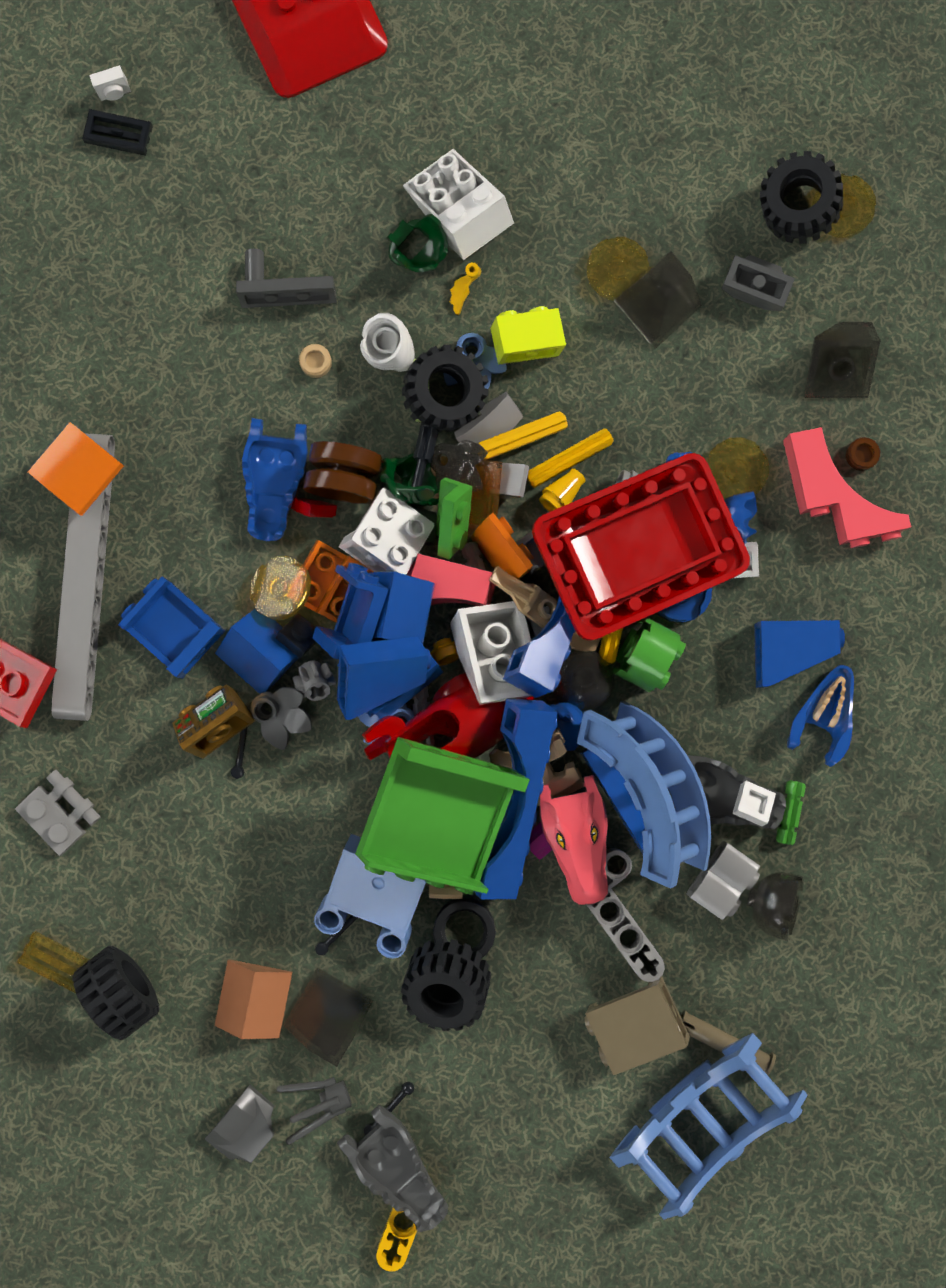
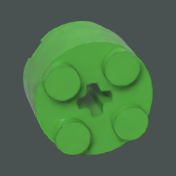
(648, 655)

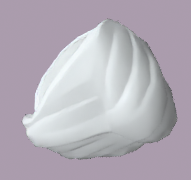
(387, 343)

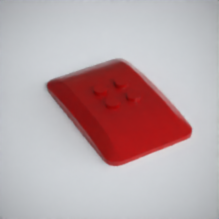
(311, 39)
(640, 546)

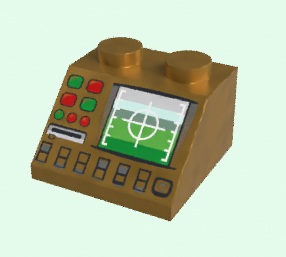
(212, 721)

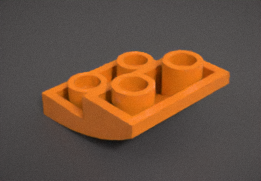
(75, 469)
(500, 548)
(327, 586)

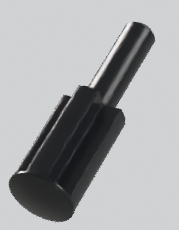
(424, 452)

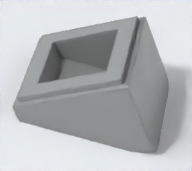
(513, 480)

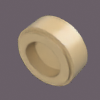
(315, 360)

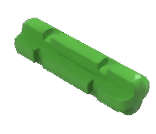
(792, 812)

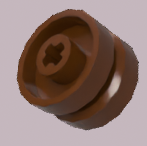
(342, 472)

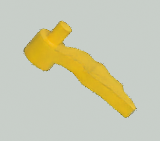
(461, 286)

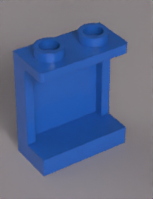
(358, 611)
(171, 626)

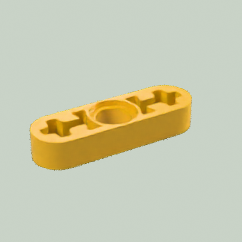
(387, 1240)

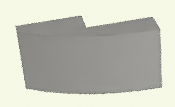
(495, 418)

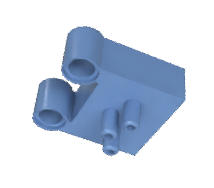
(372, 897)

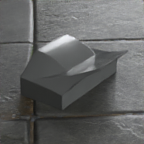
(758, 283)
(244, 1127)

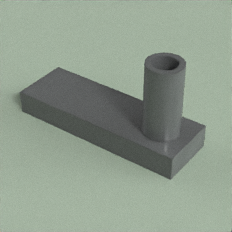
(262, 292)

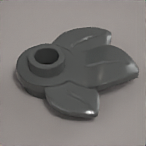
(285, 717)

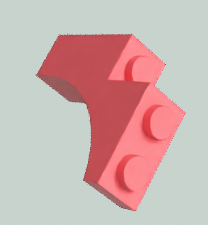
(822, 487)
(454, 581)

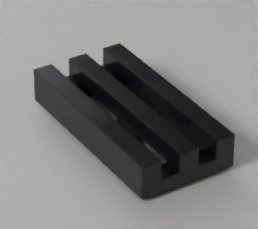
(117, 144)

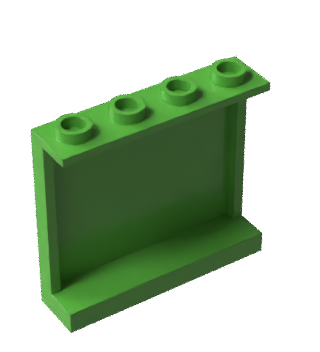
(437, 816)

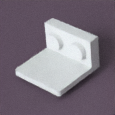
(388, 535)

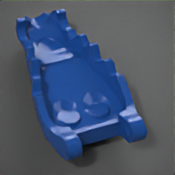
(272, 475)

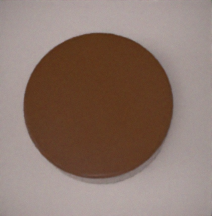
(863, 454)

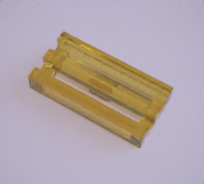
(44, 971)

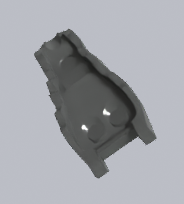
(721, 789)
(392, 1168)

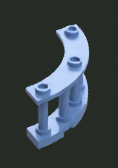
(639, 749)
(686, 1096)

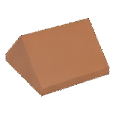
(253, 1000)

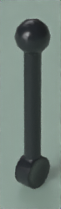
(238, 771)
(323, 947)
(407, 1089)

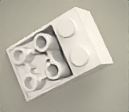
(463, 201)

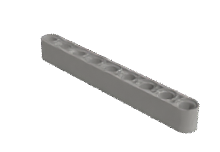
(81, 604)

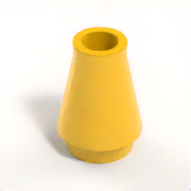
(562, 490)

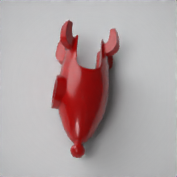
(453, 714)

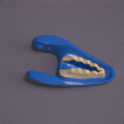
(830, 709)

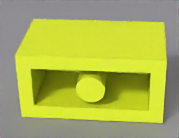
(527, 335)

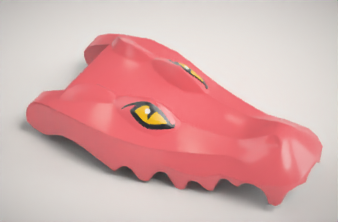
(577, 834)

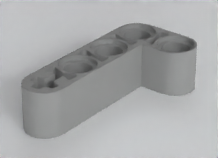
(623, 920)

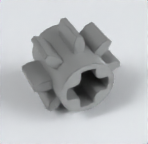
(314, 680)

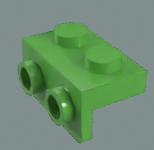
(453, 516)

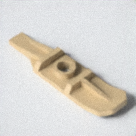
(530, 602)

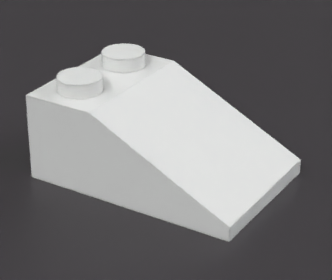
(485, 645)

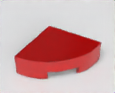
(314, 508)

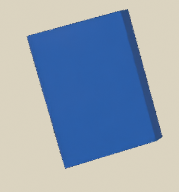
(405, 606)
(255, 652)

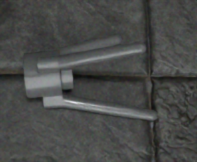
(333, 1101)

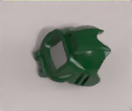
(433, 251)
(405, 468)

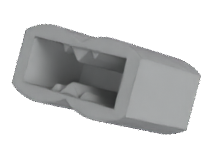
(724, 880)

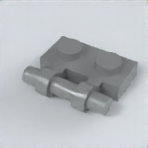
(51, 820)

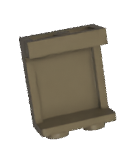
(637, 1027)

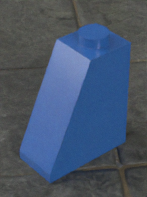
(793, 646)
(379, 672)

